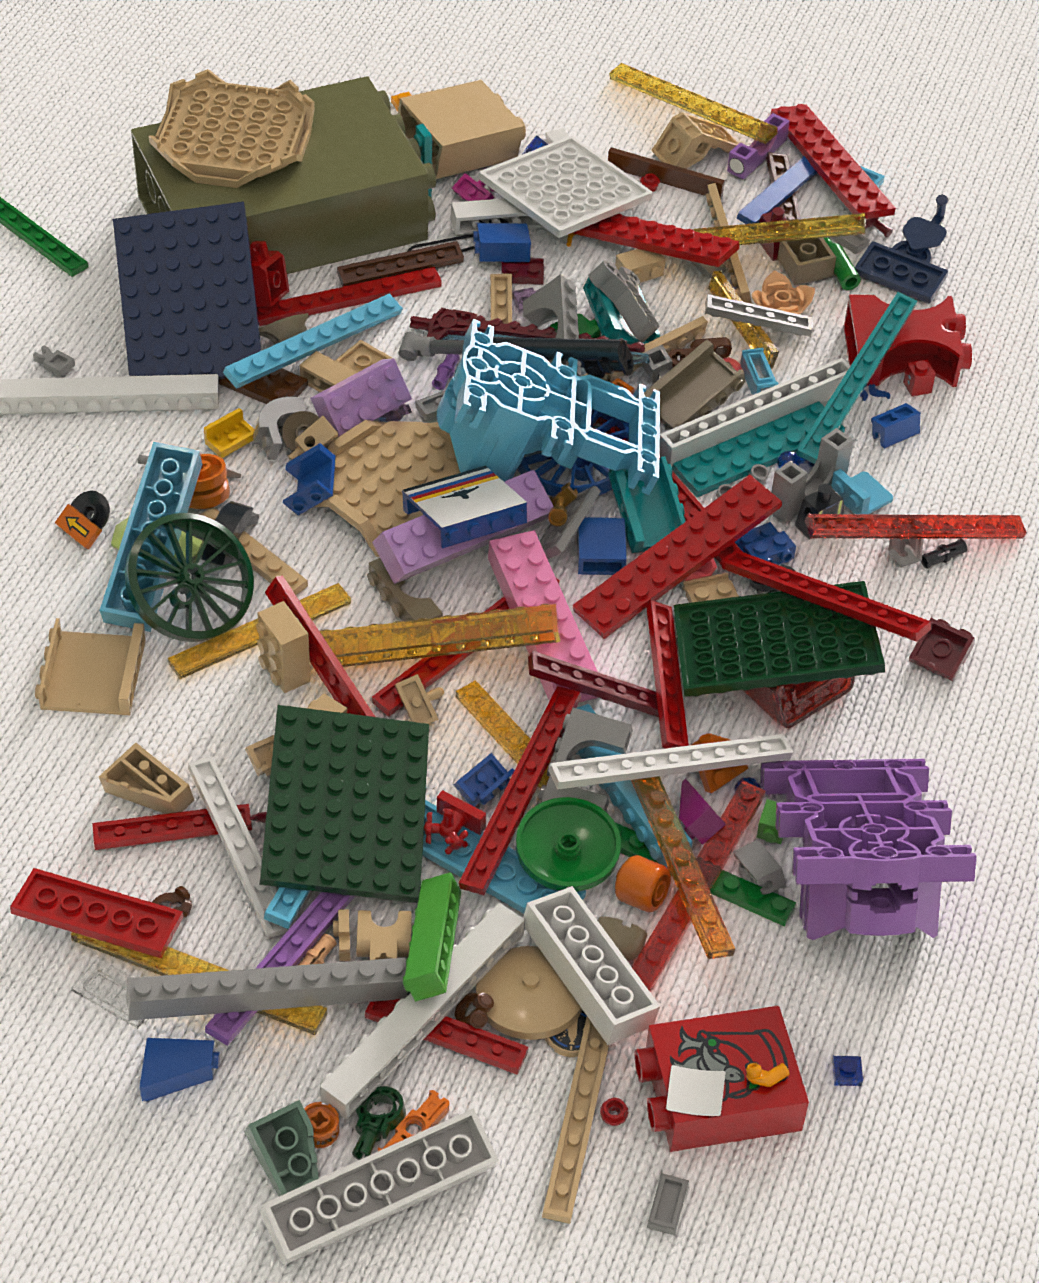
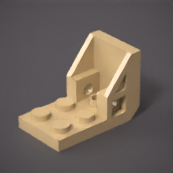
(689, 140)

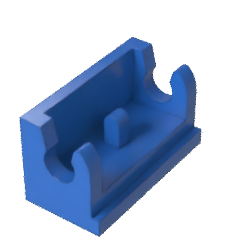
(896, 425)

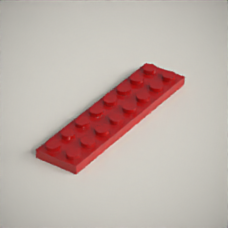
(662, 239)

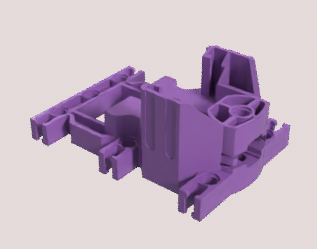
(863, 836)

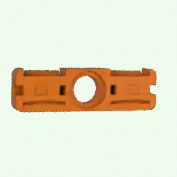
(426, 1116)

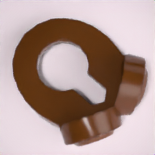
(179, 896)
(478, 1017)

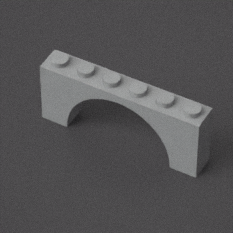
(555, 302)

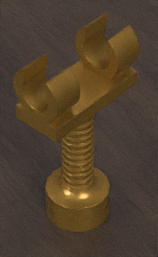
(558, 513)

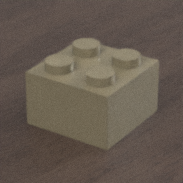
(807, 260)

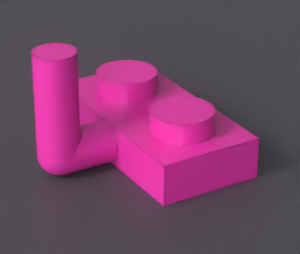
(471, 190)

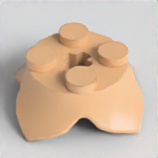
(780, 294)

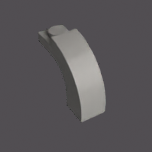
(271, 420)

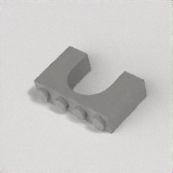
(793, 484)
(582, 731)

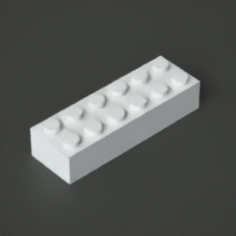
(590, 965)

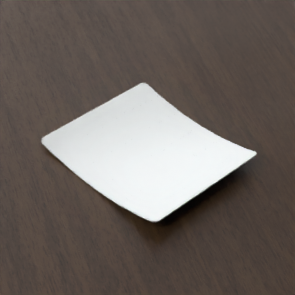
(695, 1091)

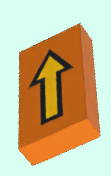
(78, 526)

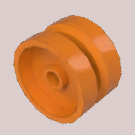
(212, 484)

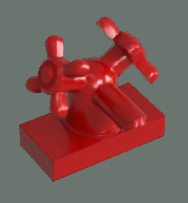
(455, 816)

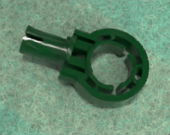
(372, 1126)

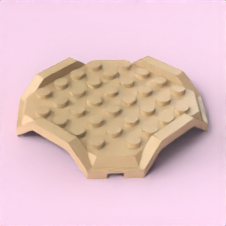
(231, 130)
(379, 462)

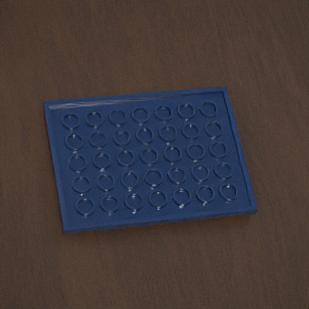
(187, 290)

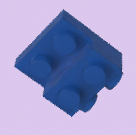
(768, 544)

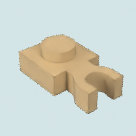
(342, 930)

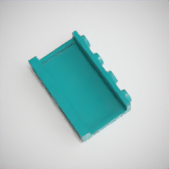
(608, 317)
(648, 516)

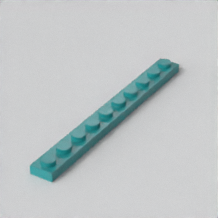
(858, 374)

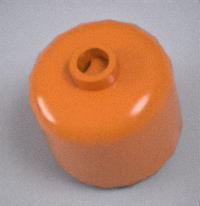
(642, 883)

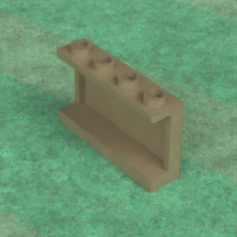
(696, 386)

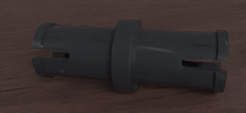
(955, 549)

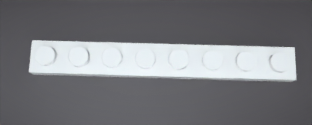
(235, 838)

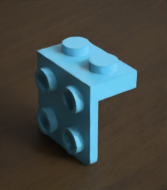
(861, 492)

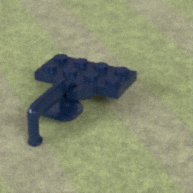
(908, 263)

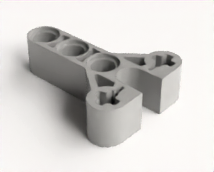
(623, 290)

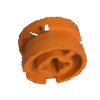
(325, 1123)

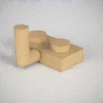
(417, 700)

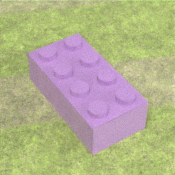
(362, 396)

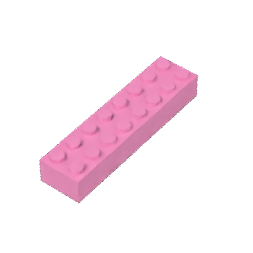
(529, 582)

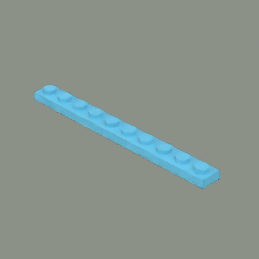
(312, 340)

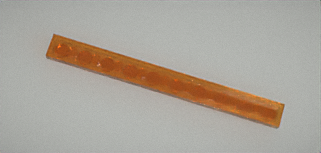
(684, 868)

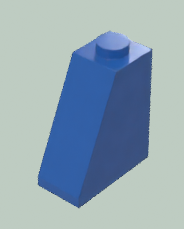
(176, 1065)

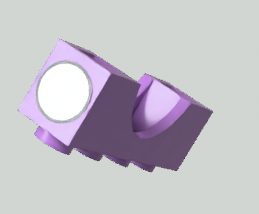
(746, 159)

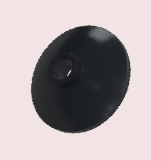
(93, 502)

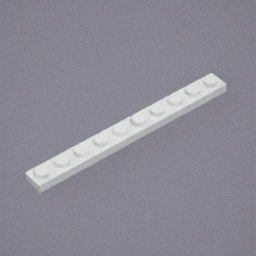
(669, 761)

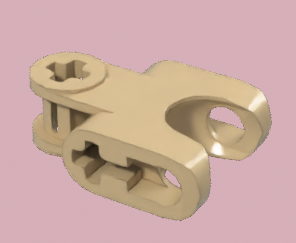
(383, 942)

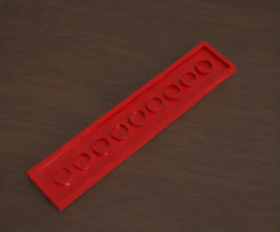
(834, 163)
(676, 556)

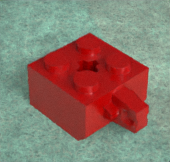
(268, 274)

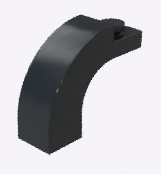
(235, 518)

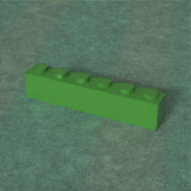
(432, 937)

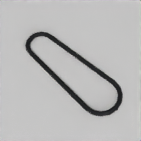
(444, 240)

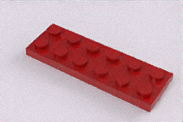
(97, 912)

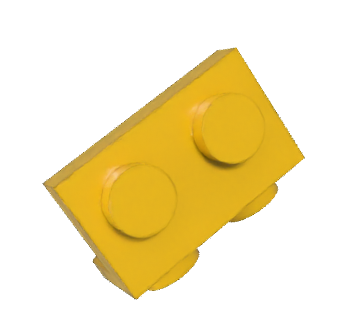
(228, 433)

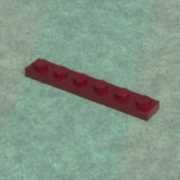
(593, 683)

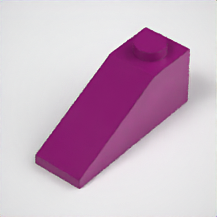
(697, 814)

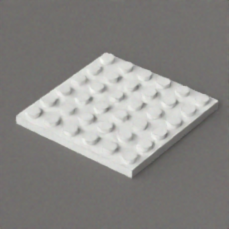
(565, 186)

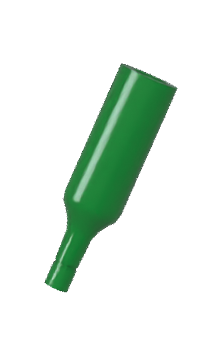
(844, 269)

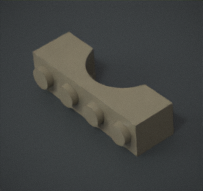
(402, 605)

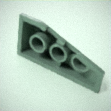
(285, 1147)

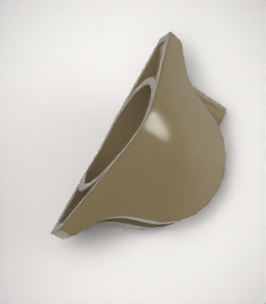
(284, 328)

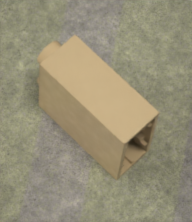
(467, 127)

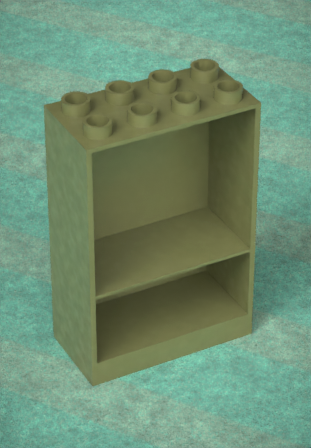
(347, 198)

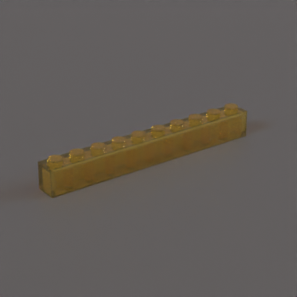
(445, 635)

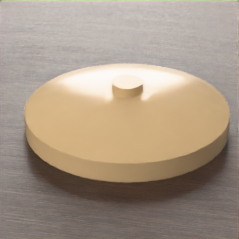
(528, 996)

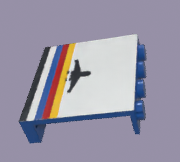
(467, 505)

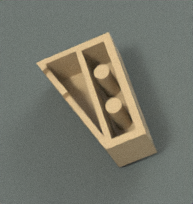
(146, 781)

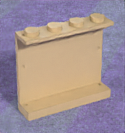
(90, 671)

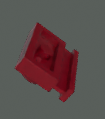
(525, 272)

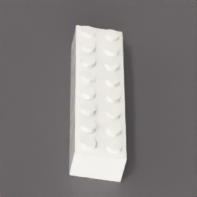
(378, 1186)

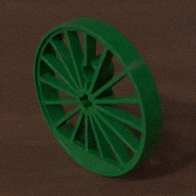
(210, 533)

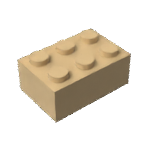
(283, 647)

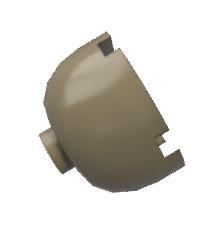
(627, 939)

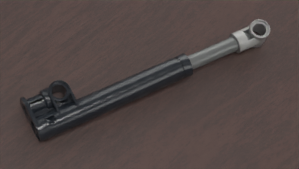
(595, 355)

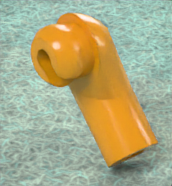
(766, 1078)

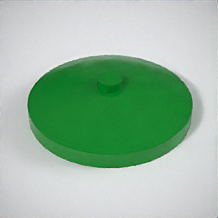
(568, 844)

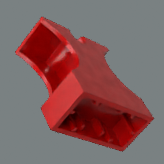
(927, 334)

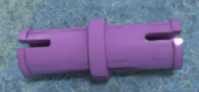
(445, 371)

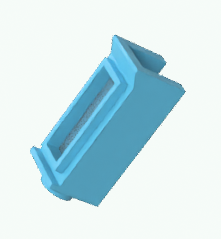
(757, 370)

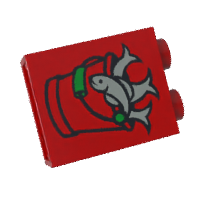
(729, 1045)

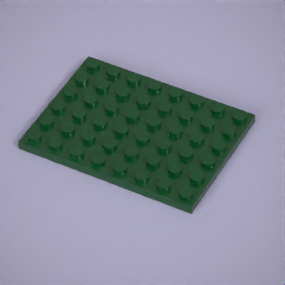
(771, 642)
(346, 804)

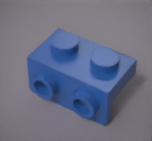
(482, 780)

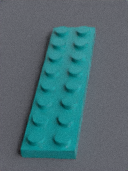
(738, 455)

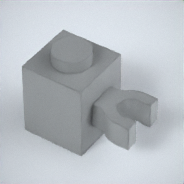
(659, 363)

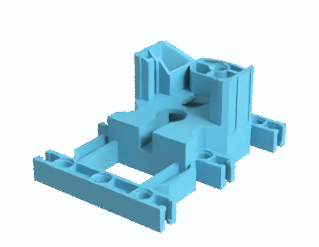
(519, 404)

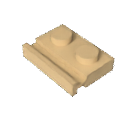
(709, 588)

